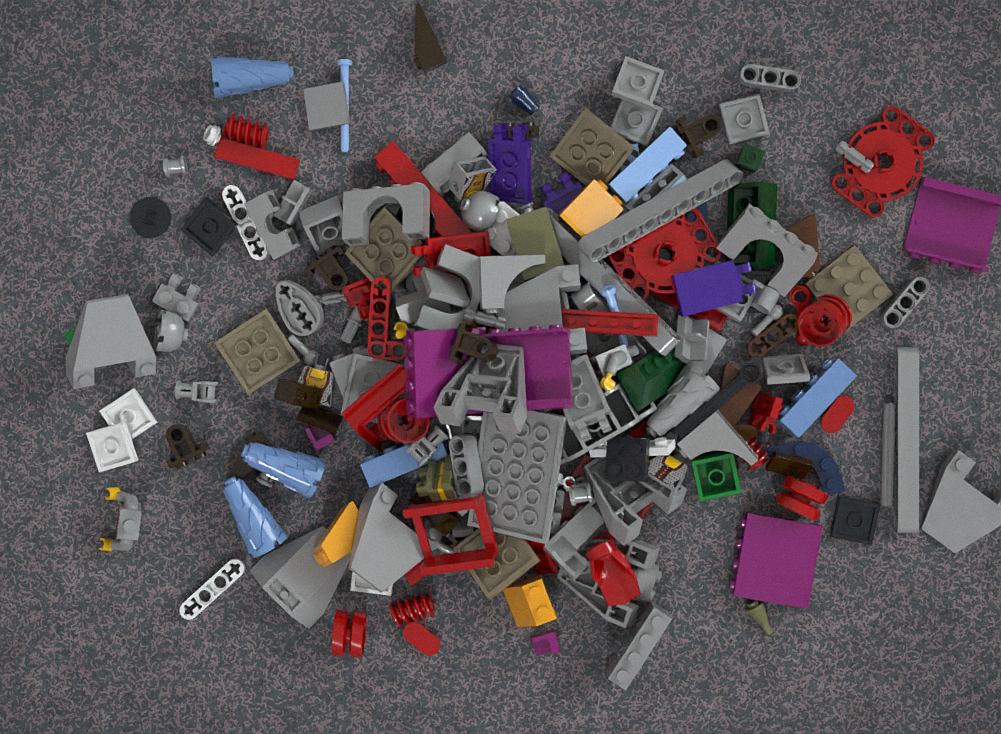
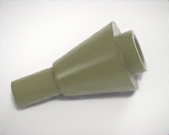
(757, 611)

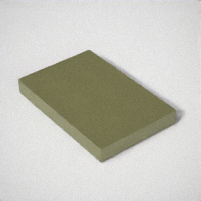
(534, 235)

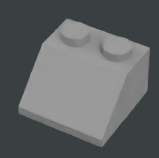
(324, 224)

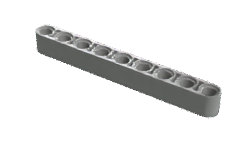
(659, 210)
(601, 275)
(906, 440)

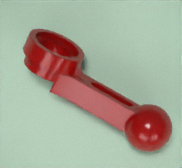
(800, 305)

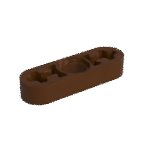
(763, 349)

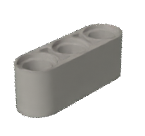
(779, 78)
(913, 297)
(466, 465)

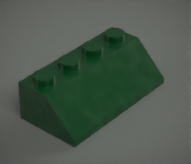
(762, 195)
(650, 377)

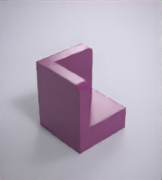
(319, 437)
(545, 643)

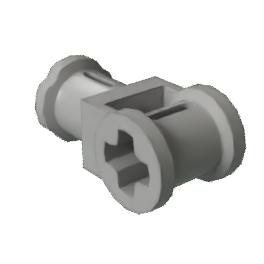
(200, 391)
(426, 446)
(581, 491)

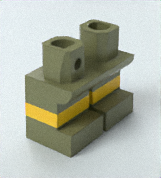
(437, 480)

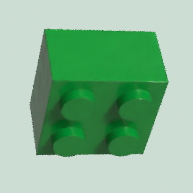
(715, 475)

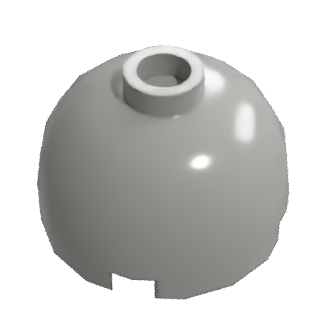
(479, 210)
(169, 332)

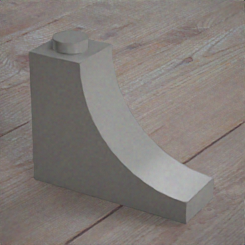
(496, 276)
(715, 435)

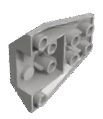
(298, 580)

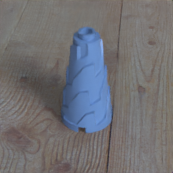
(244, 75)
(292, 469)
(253, 520)

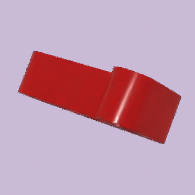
(384, 318)

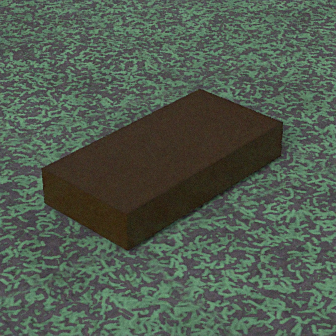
(320, 418)
(789, 465)

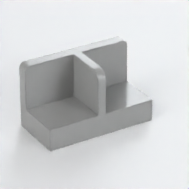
(293, 202)
(693, 338)

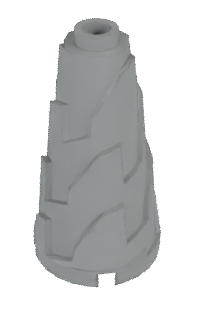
(682, 398)

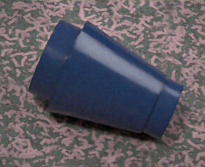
(524, 100)

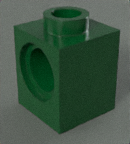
(750, 158)

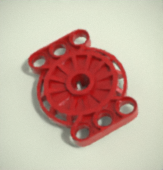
(900, 151)
(683, 247)

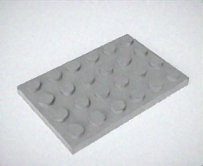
(521, 475)

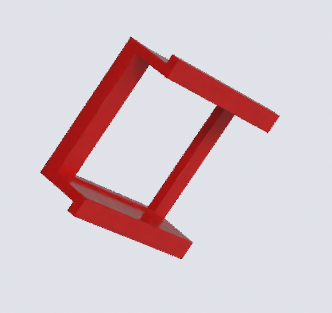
(373, 403)
(461, 560)

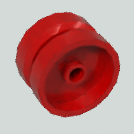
(801, 497)
(346, 633)

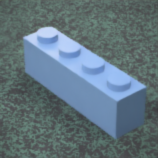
(647, 165)

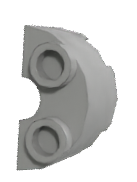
(646, 581)

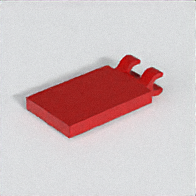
(473, 243)

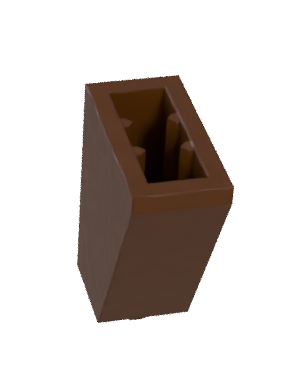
(807, 233)
(738, 404)

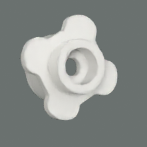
(212, 135)

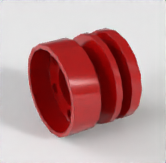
(825, 320)
(409, 431)

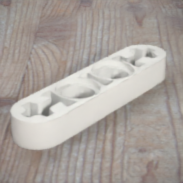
(244, 223)
(211, 587)

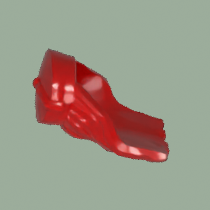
(612, 573)

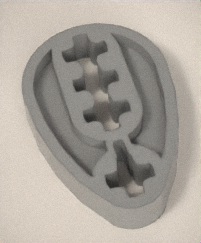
(309, 304)

